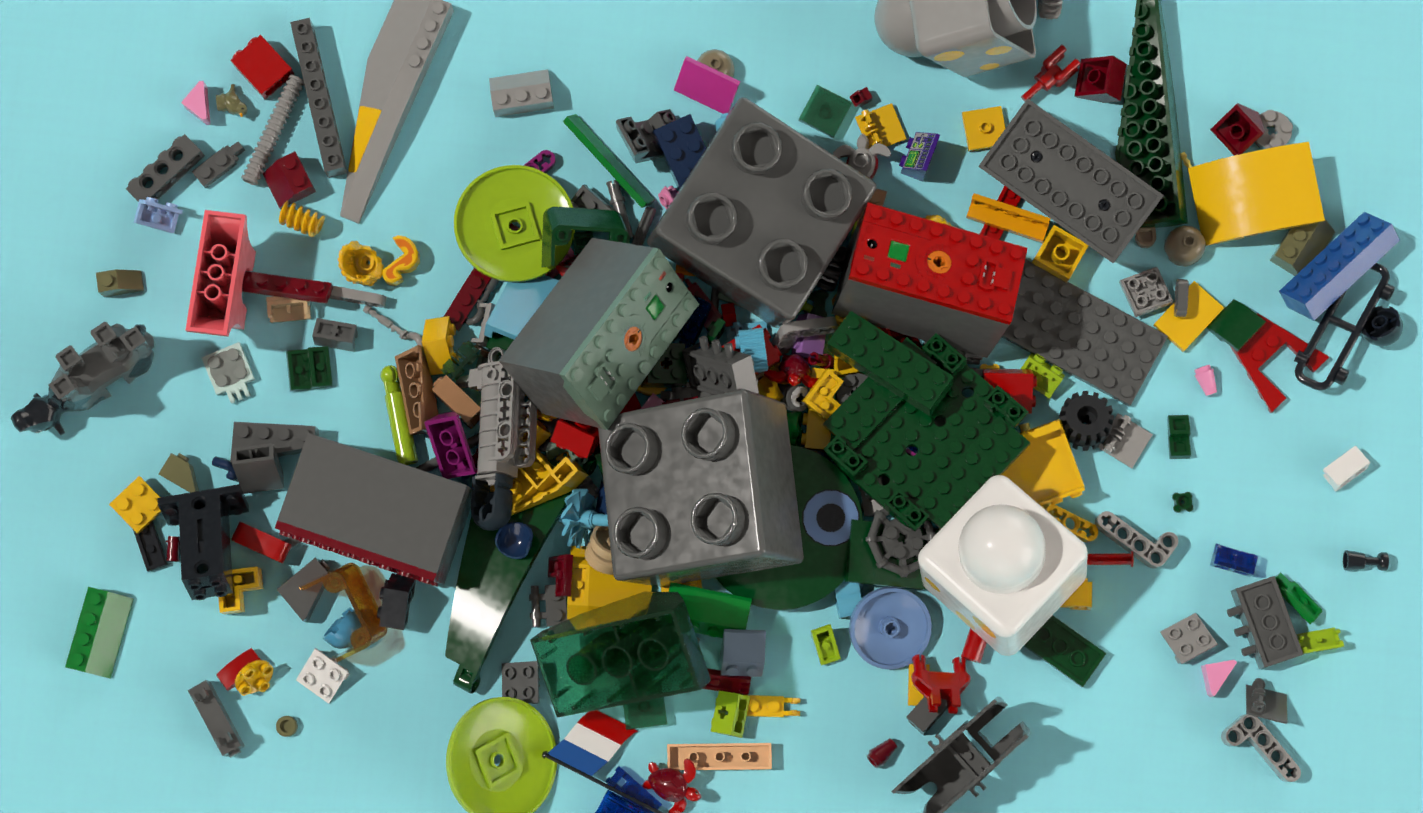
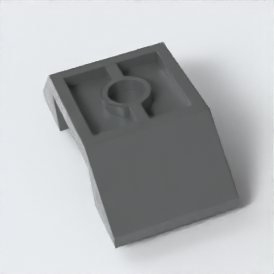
(639, 135)

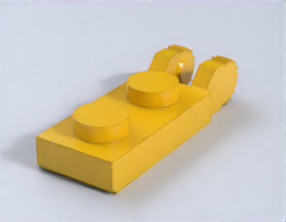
(770, 706)

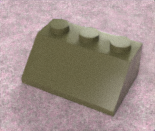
(1302, 246)

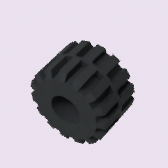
(1089, 410)

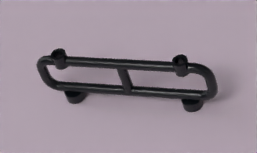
(1338, 373)

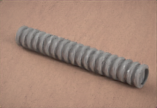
(273, 129)

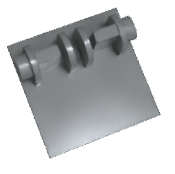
(1125, 440)
(1188, 638)

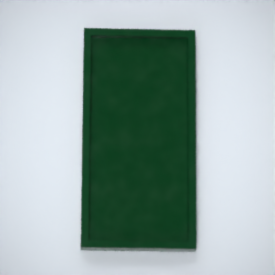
(862, 565)

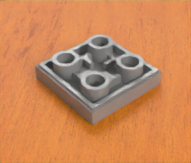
(1146, 291)

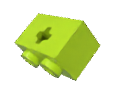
(730, 714)

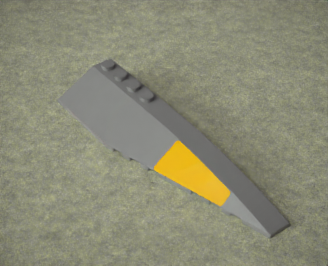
(388, 91)

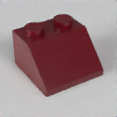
(1101, 79)
(288, 180)

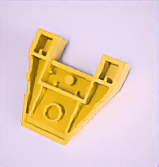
(541, 480)

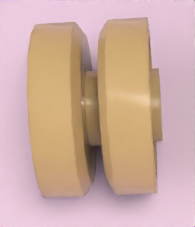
(599, 551)

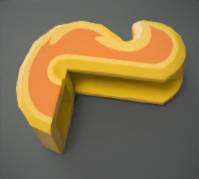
(404, 264)

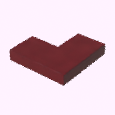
(561, 569)

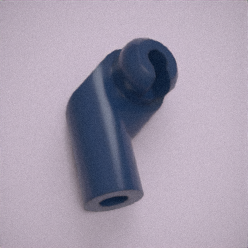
(226, 465)

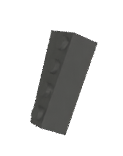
(286, 438)

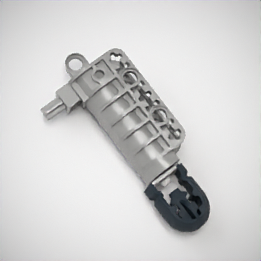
(499, 440)

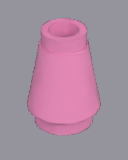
(1206, 379)

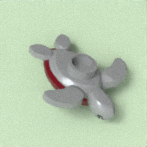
(863, 158)

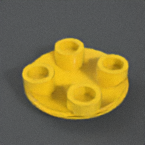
(254, 677)

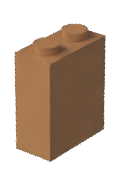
(457, 400)

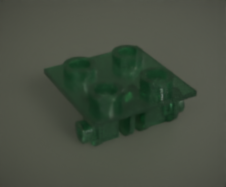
(456, 371)

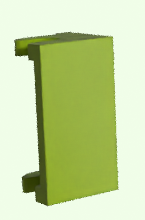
(1320, 640)

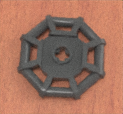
(892, 547)

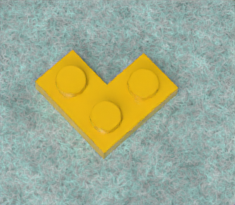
(821, 394)

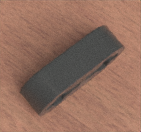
(1181, 298)

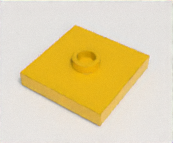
(983, 127)

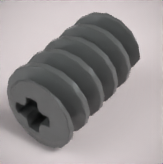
(793, 397)

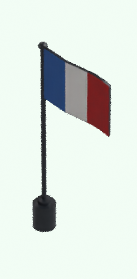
(591, 747)

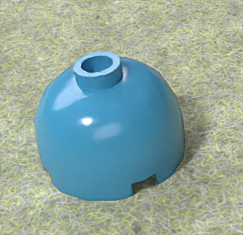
(340, 631)

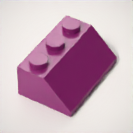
(450, 445)

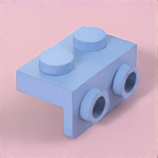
(156, 215)

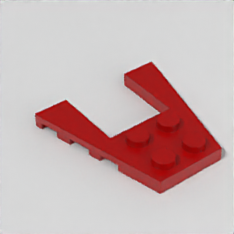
(1261, 348)

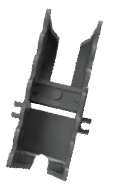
(958, 764)

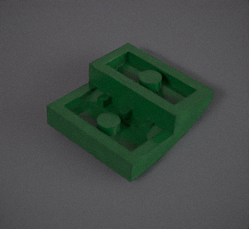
(1236, 325)
(309, 368)

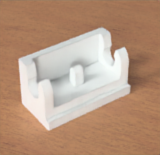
(1346, 468)

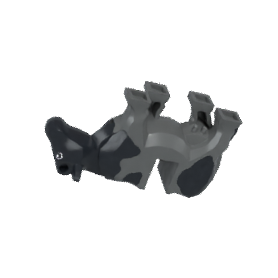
(84, 376)

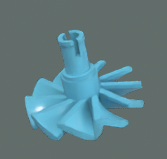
(580, 516)

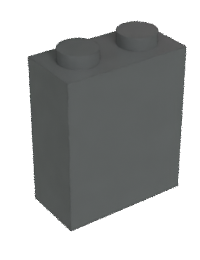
(257, 468)

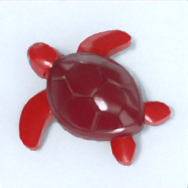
(793, 370)
(673, 785)

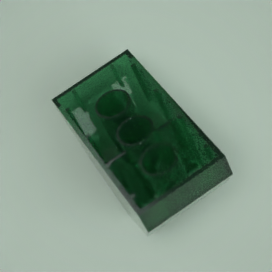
(621, 654)

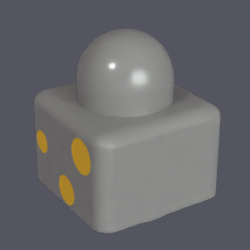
(959, 33)

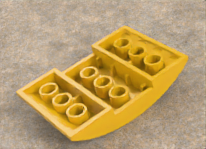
(1256, 193)

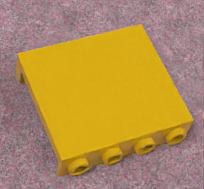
(1047, 466)

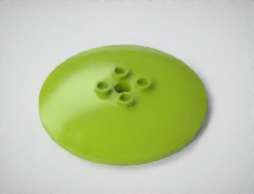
(489, 208)
(519, 738)

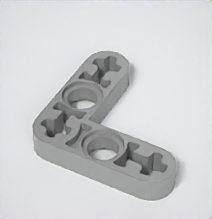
(792, 330)

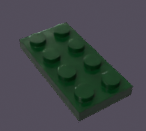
(1065, 650)

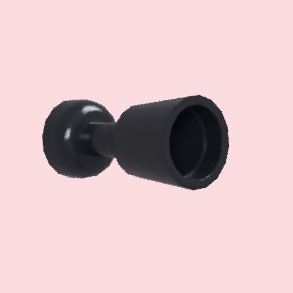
(1357, 560)

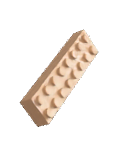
(721, 756)

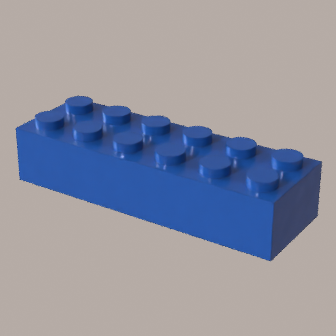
(1339, 265)

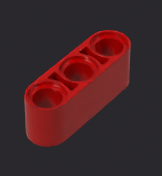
(261, 542)

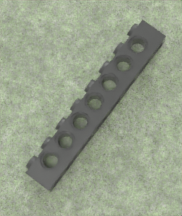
(318, 98)

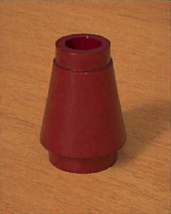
(880, 754)

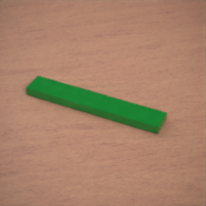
(608, 160)

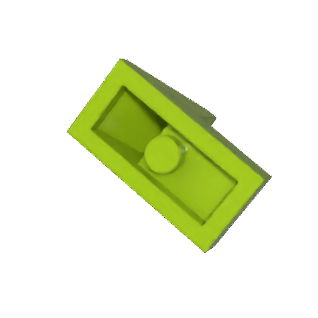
(825, 644)

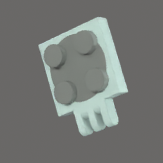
(229, 371)

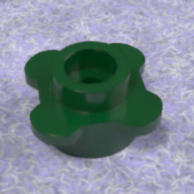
(1186, 497)

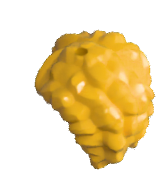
(354, 264)

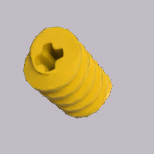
(301, 220)

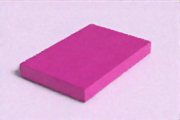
(706, 85)

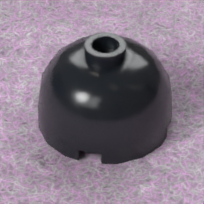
(1383, 326)

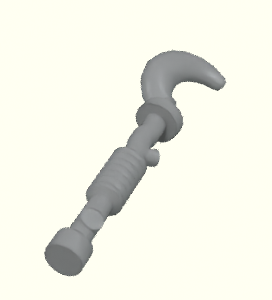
(389, 324)

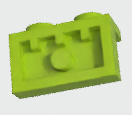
(1047, 376)

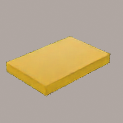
(1200, 313)

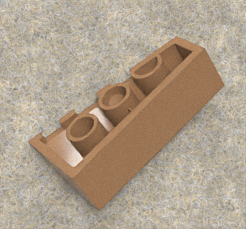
(416, 389)

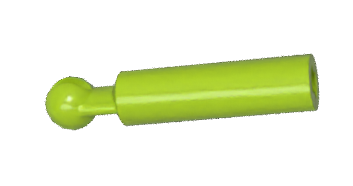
(402, 439)

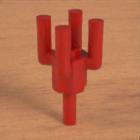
(1052, 74)

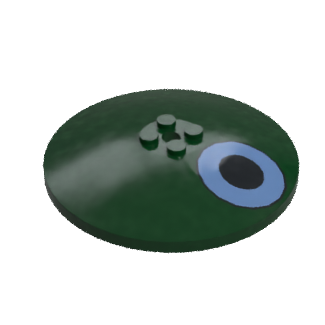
(825, 515)

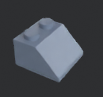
(742, 652)

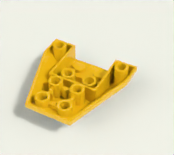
(595, 589)

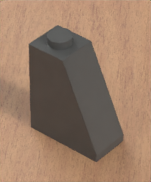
(304, 601)

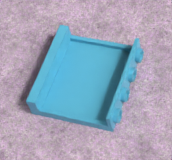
(518, 305)

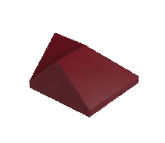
(1239, 129)

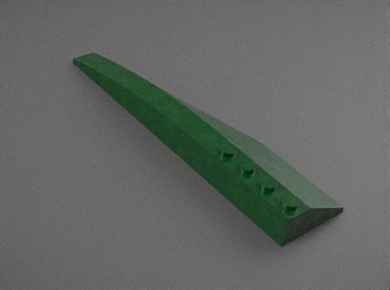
(1149, 122)

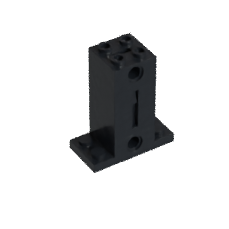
(205, 537)

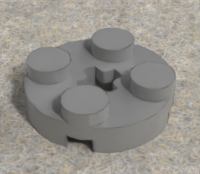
(1282, 127)

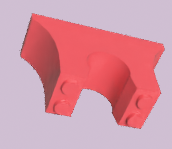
(219, 275)

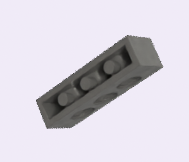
(175, 172)

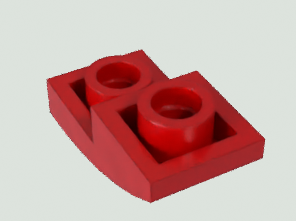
(229, 673)

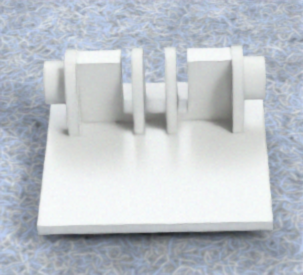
(322, 675)

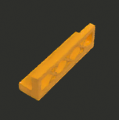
(1008, 218)

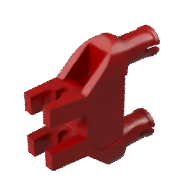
(941, 684)

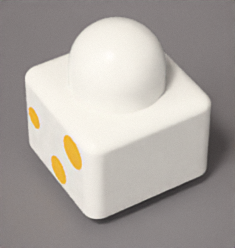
(1003, 565)

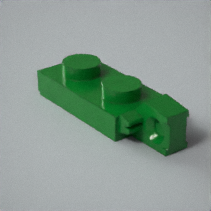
(1298, 598)

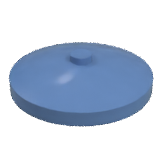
(890, 627)

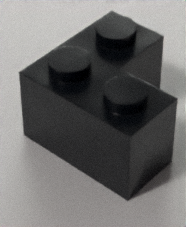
(396, 601)

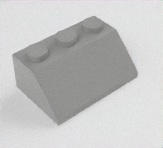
(521, 93)

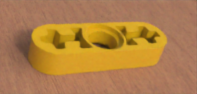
(1058, 512)

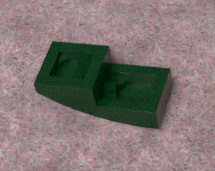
(1178, 436)

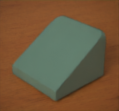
(553, 451)

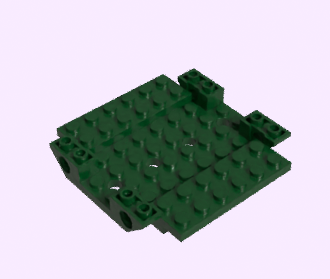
(951, 460)

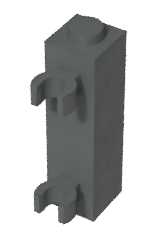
(216, 719)

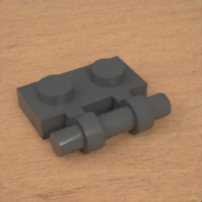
(555, 606)

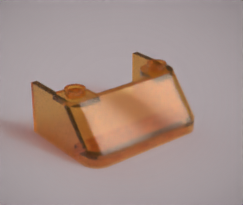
(352, 580)

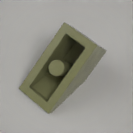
(119, 282)
(180, 472)

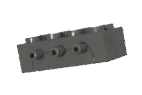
(719, 368)
(1265, 623)

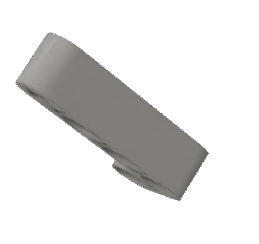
(1132, 536)
(1266, 750)

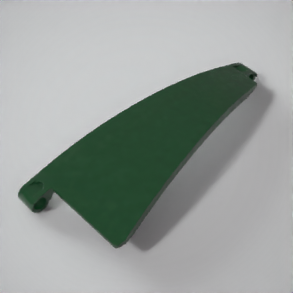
(490, 584)

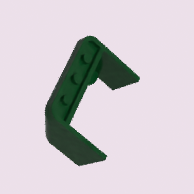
(560, 222)

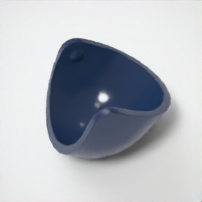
(514, 540)

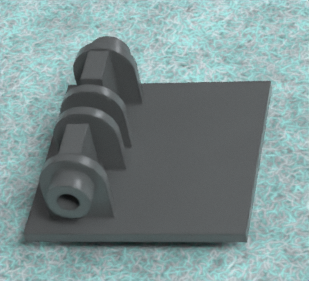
(521, 681)
(1265, 703)

